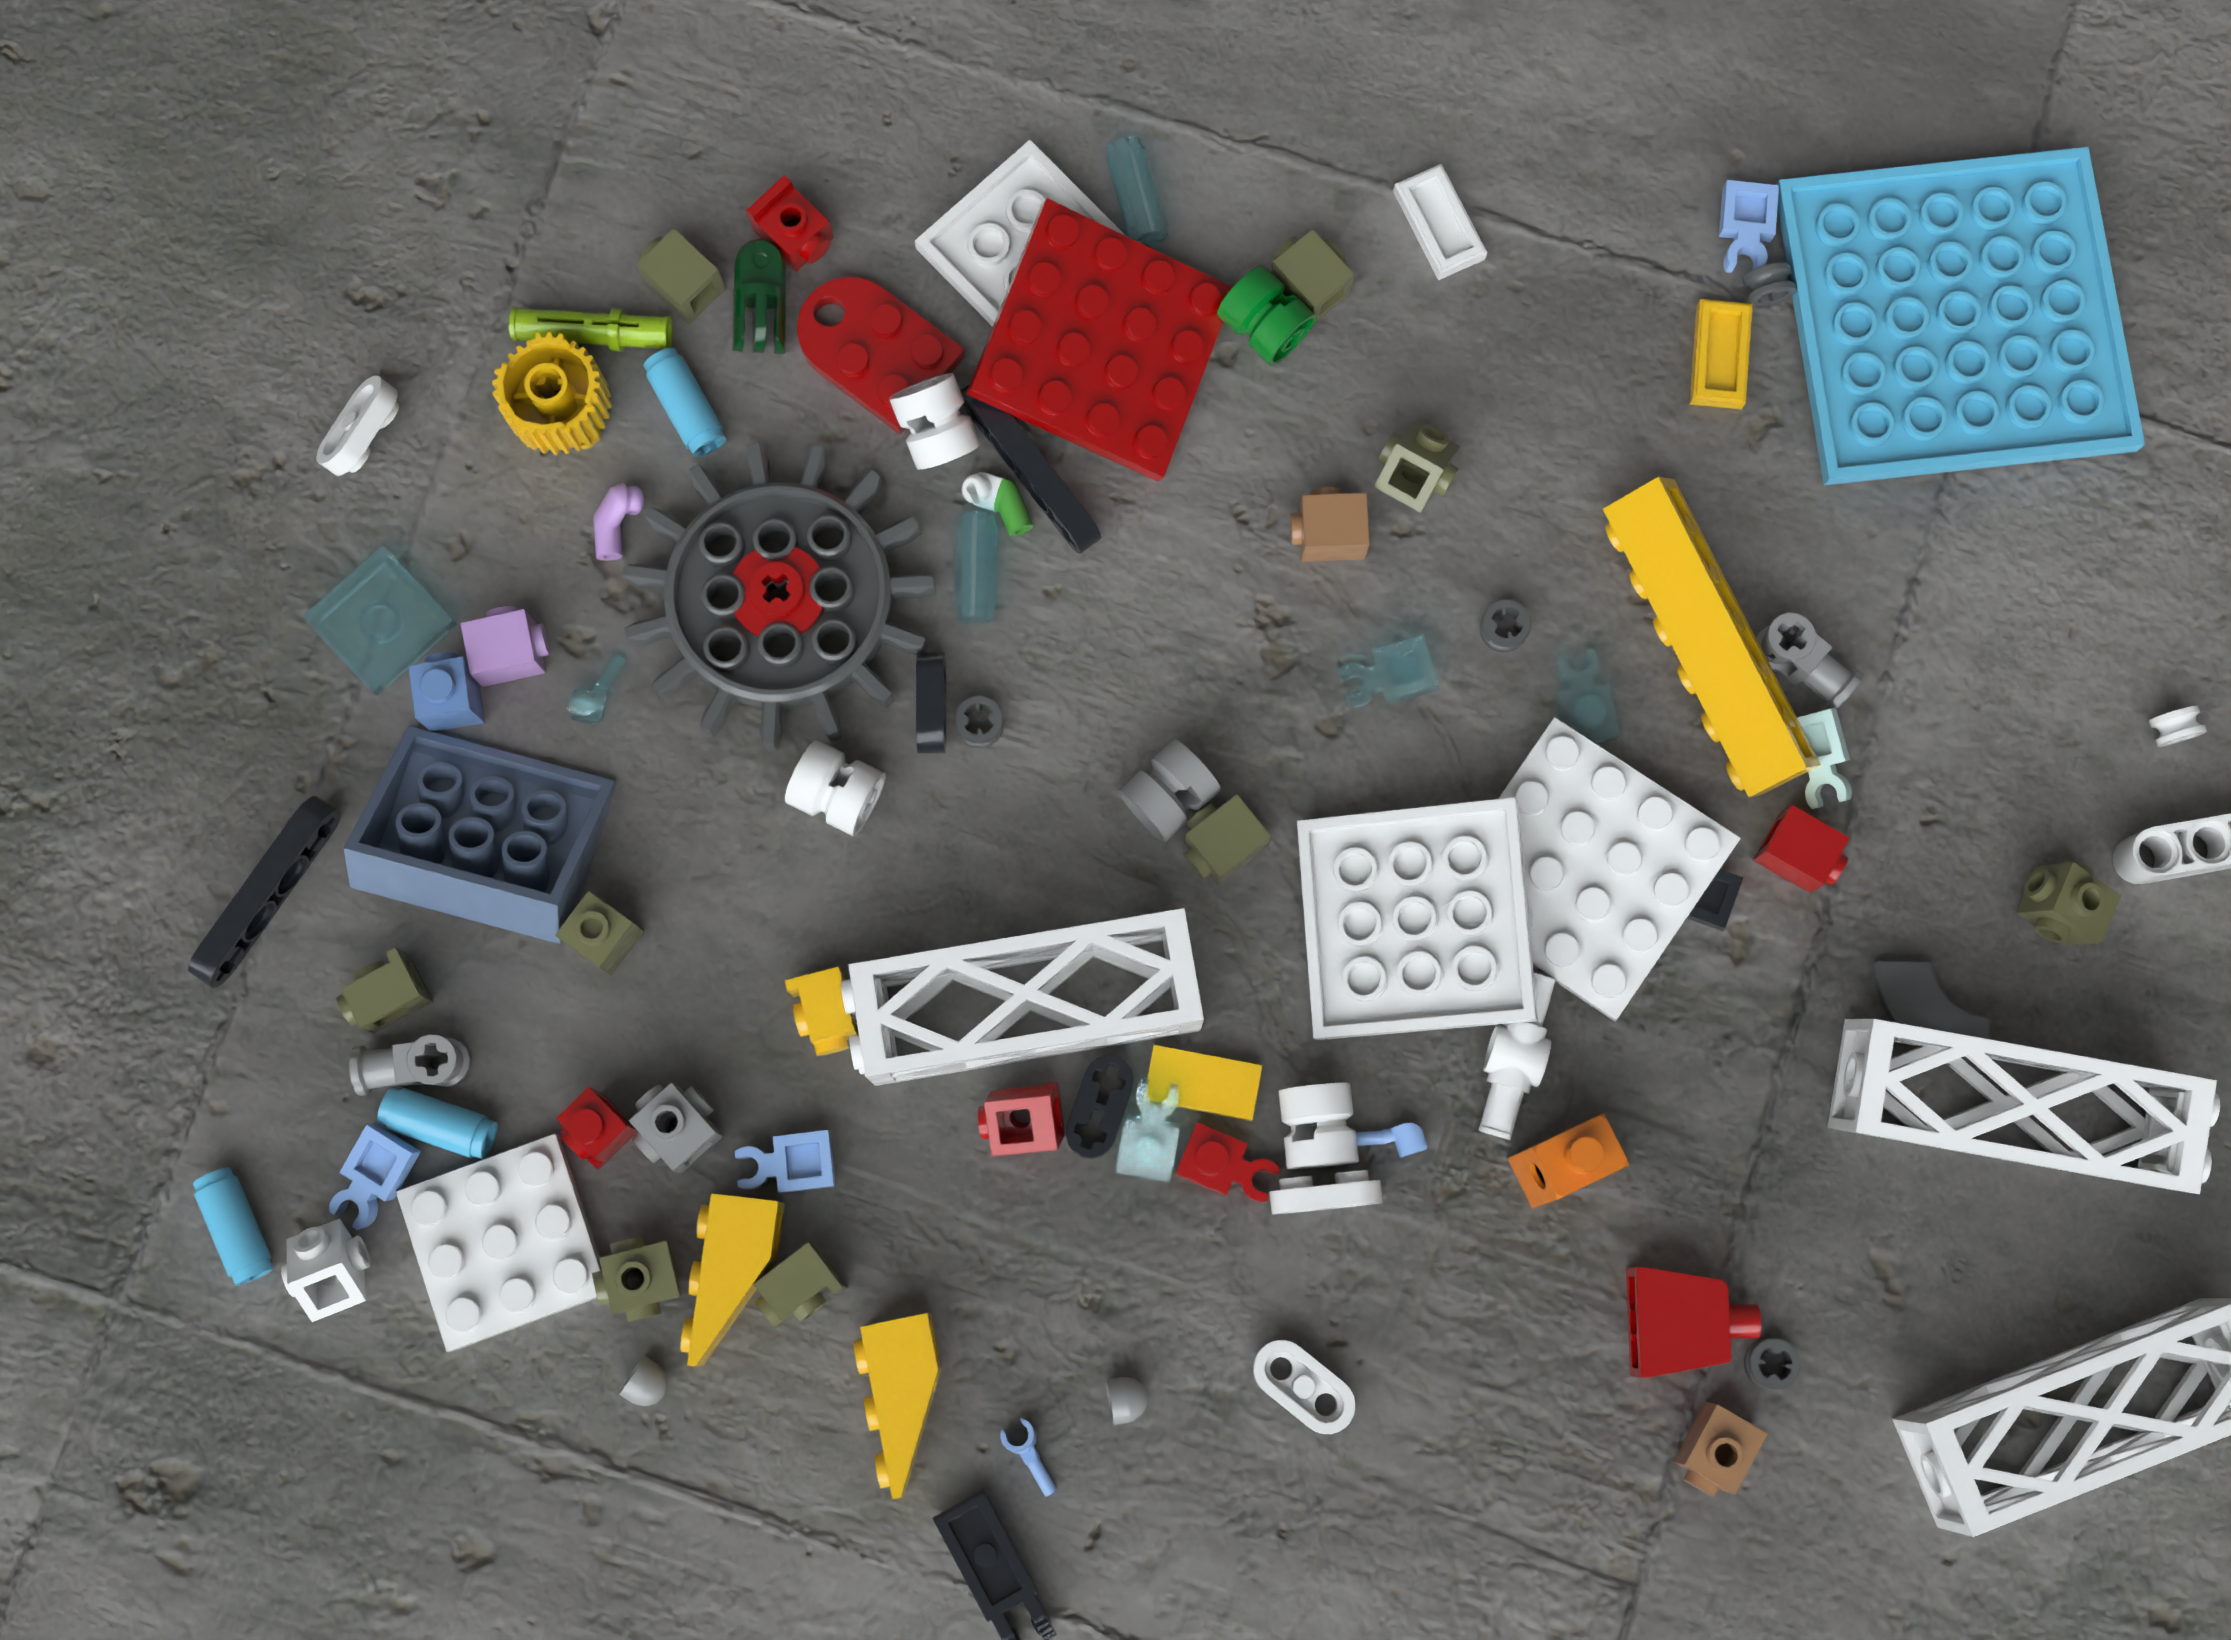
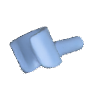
(1407, 1138)
(1031, 1458)

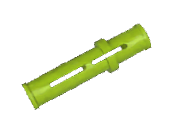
(610, 329)

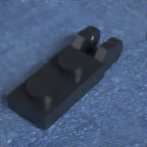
(991, 1564)

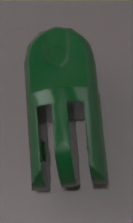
(760, 286)

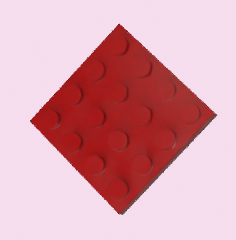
(1100, 341)

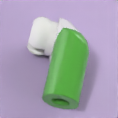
(998, 496)

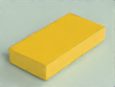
(1720, 354)
(1204, 1082)

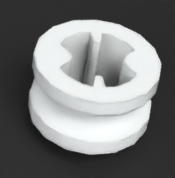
(2177, 726)

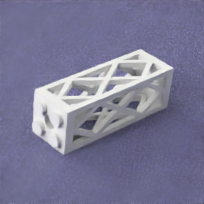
(1071, 948)
(2172, 1133)
(1938, 1430)

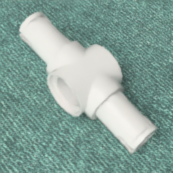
(1515, 1063)

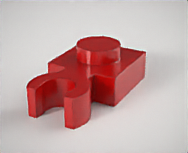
(1217, 1161)

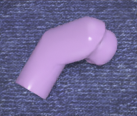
(608, 517)

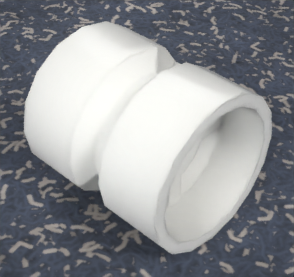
(935, 421)
(836, 788)
(1318, 1125)

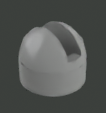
(645, 1384)
(1126, 1399)

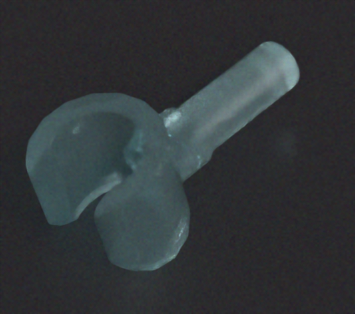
(590, 706)

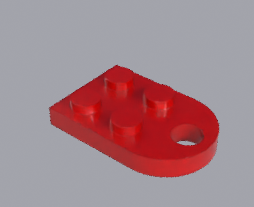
(875, 346)

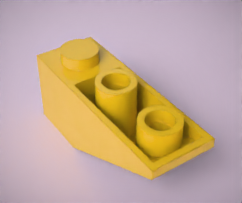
(737, 1252)
(903, 1380)

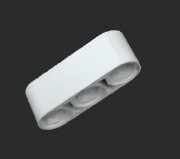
(2175, 851)

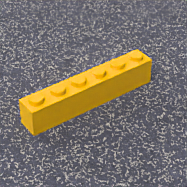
(1709, 637)

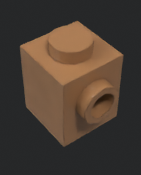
(1331, 525)
(1719, 1450)

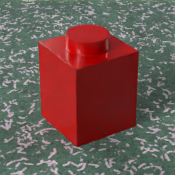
(1803, 850)

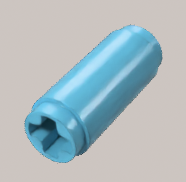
(684, 402)
(437, 1123)
(232, 1226)

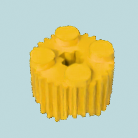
(528, 390)

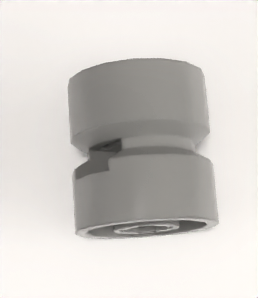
(1169, 790)

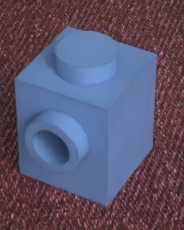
(445, 693)

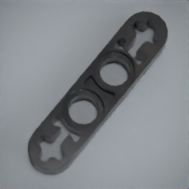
(1034, 473)
(264, 892)

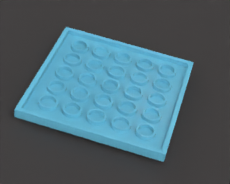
(1958, 316)

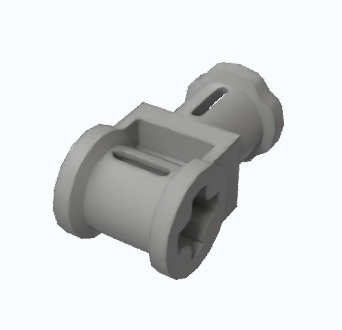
(1807, 659)
(409, 1064)

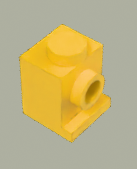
(822, 1010)

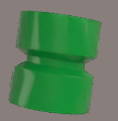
(1264, 313)

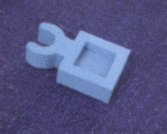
(1748, 217)
(798, 1162)
(376, 1170)

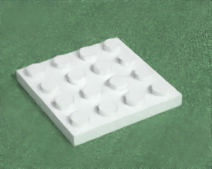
(1606, 866)
(1416, 920)

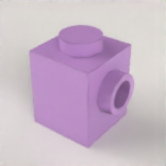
(504, 646)

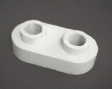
(349, 438)
(1350, 1190)
(1303, 1386)

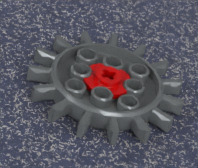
(754, 619)

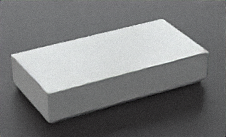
(1440, 222)

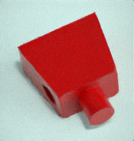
(1682, 1322)

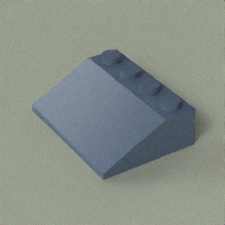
(479, 834)

